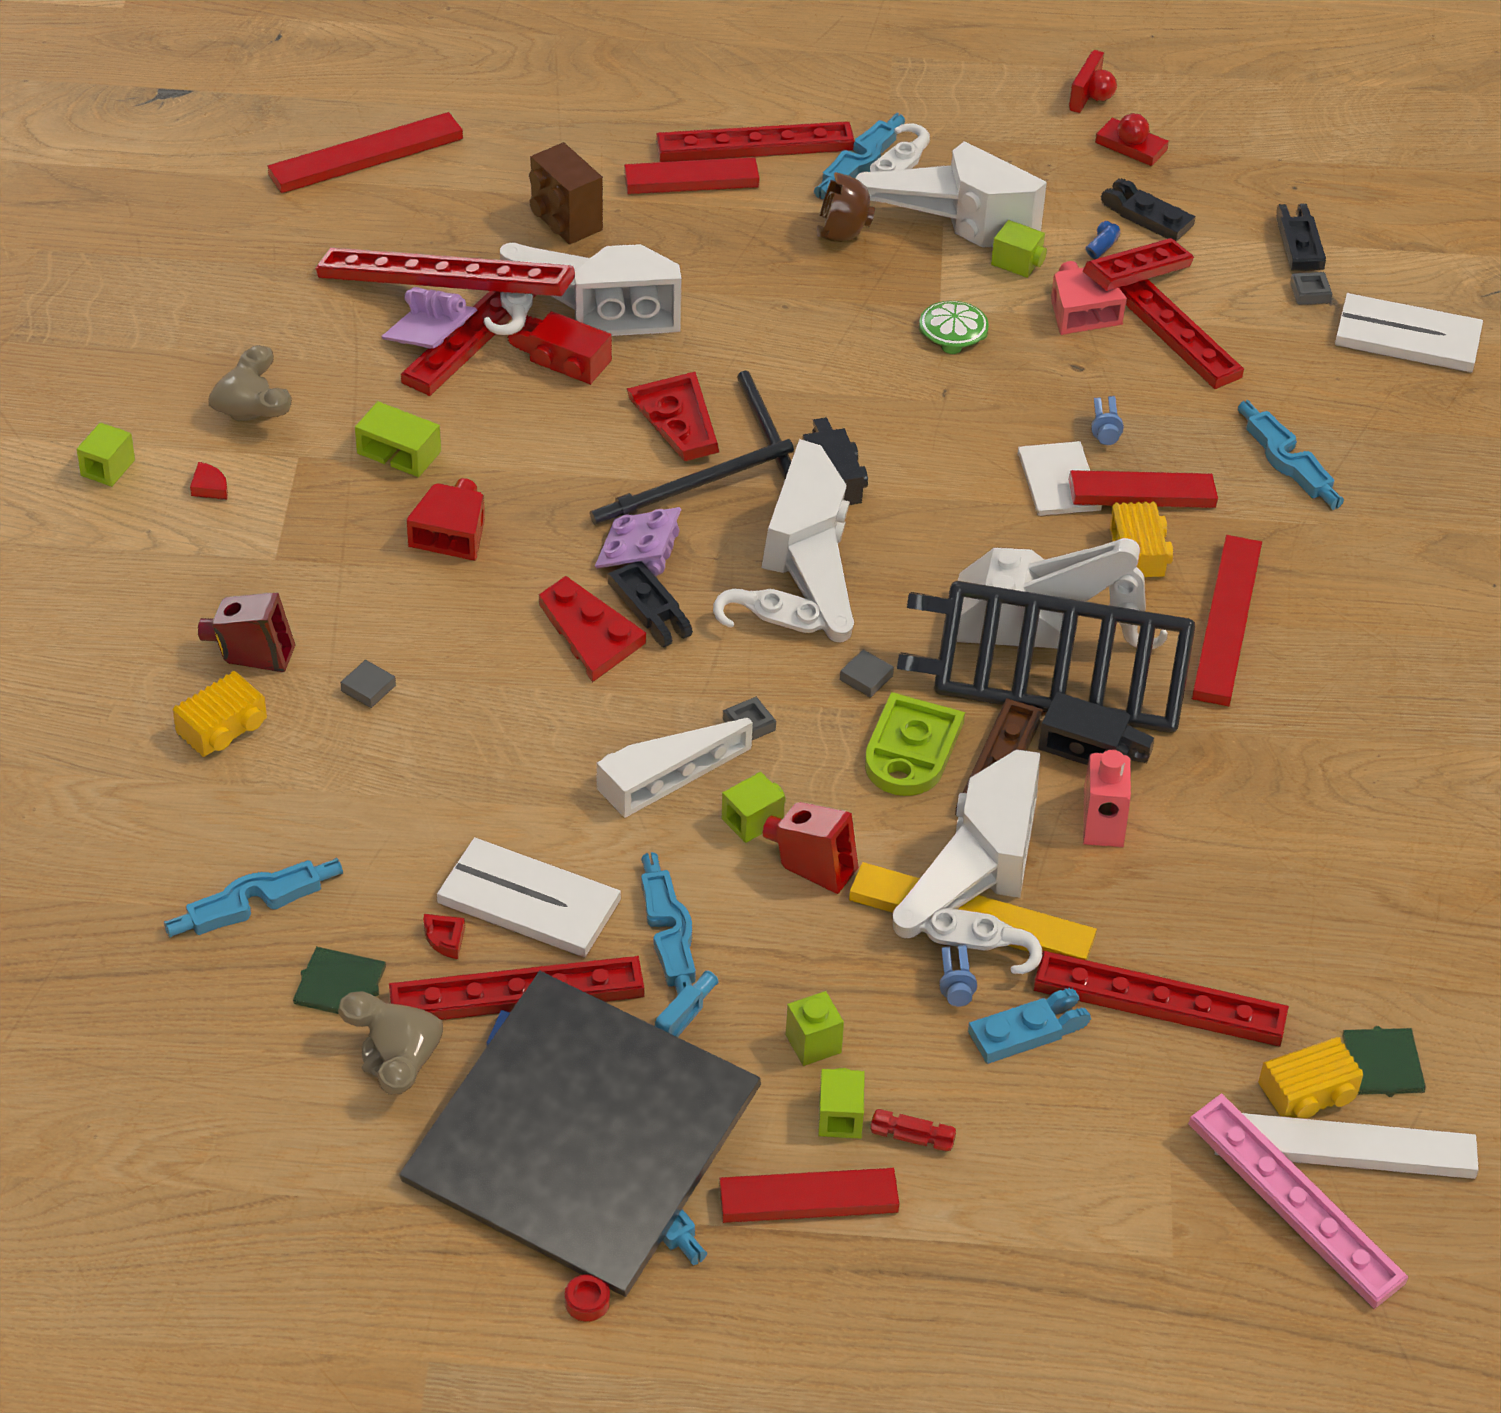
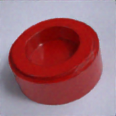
(587, 1298)

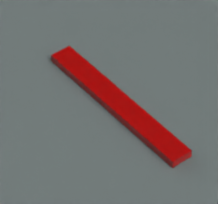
(446, 271)

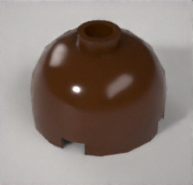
(845, 209)

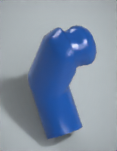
(1107, 236)

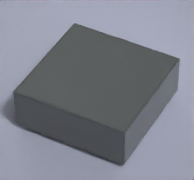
(1311, 288)
(866, 673)
(368, 683)
(754, 710)

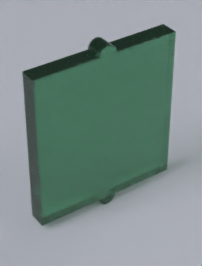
(334, 976)
(1387, 1060)

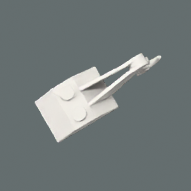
(973, 191)
(614, 291)
(805, 543)
(1066, 576)
(982, 855)

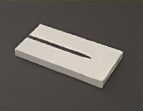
(1409, 332)
(529, 897)

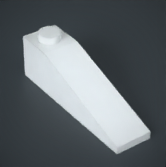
(662, 765)

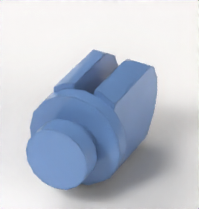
(1107, 426)
(959, 984)

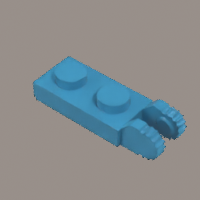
(1028, 1026)

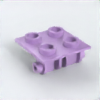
(431, 318)
(641, 538)

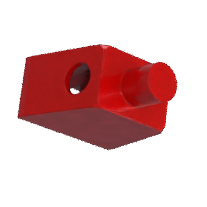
(448, 520)
(816, 844)

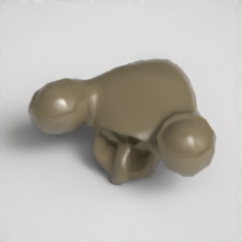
(247, 394)
(398, 1038)

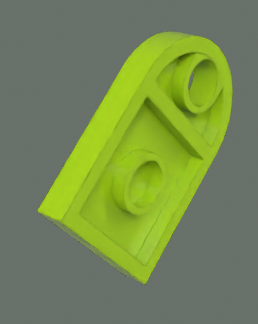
(914, 740)

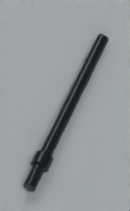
(763, 417)
(629, 504)

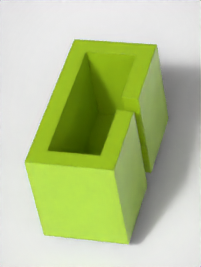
(389, 429)

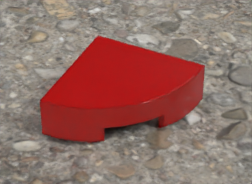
(208, 482)
(444, 934)

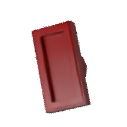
(1092, 83)
(1132, 138)

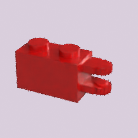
(565, 346)

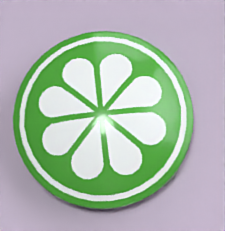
(953, 325)

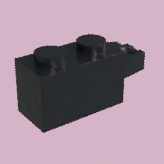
(842, 455)
(1081, 728)

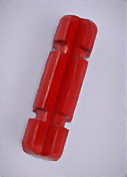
(913, 1130)

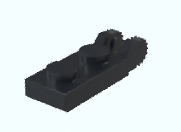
(1147, 210)
(1300, 239)
(649, 601)

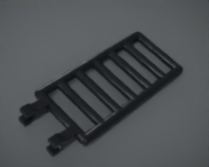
(1071, 611)

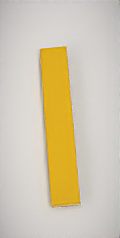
(888, 888)

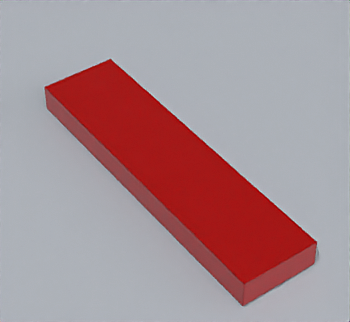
(691, 175)
(1138, 264)
(1134, 487)
(808, 1195)

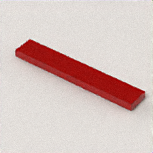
(754, 141)
(365, 152)
(1181, 334)
(440, 363)
(1227, 621)
(501, 990)
(1163, 998)

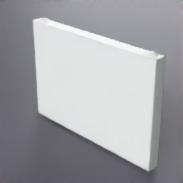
(1047, 475)

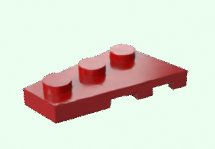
(678, 413)
(590, 626)

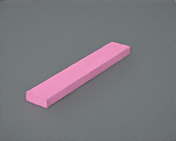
(1298, 1201)

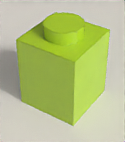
(1018, 249)
(105, 454)
(750, 804)
(814, 1028)
(841, 1103)

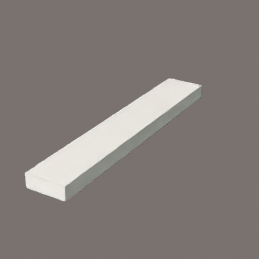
(1371, 1146)

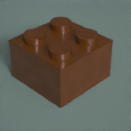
(566, 193)

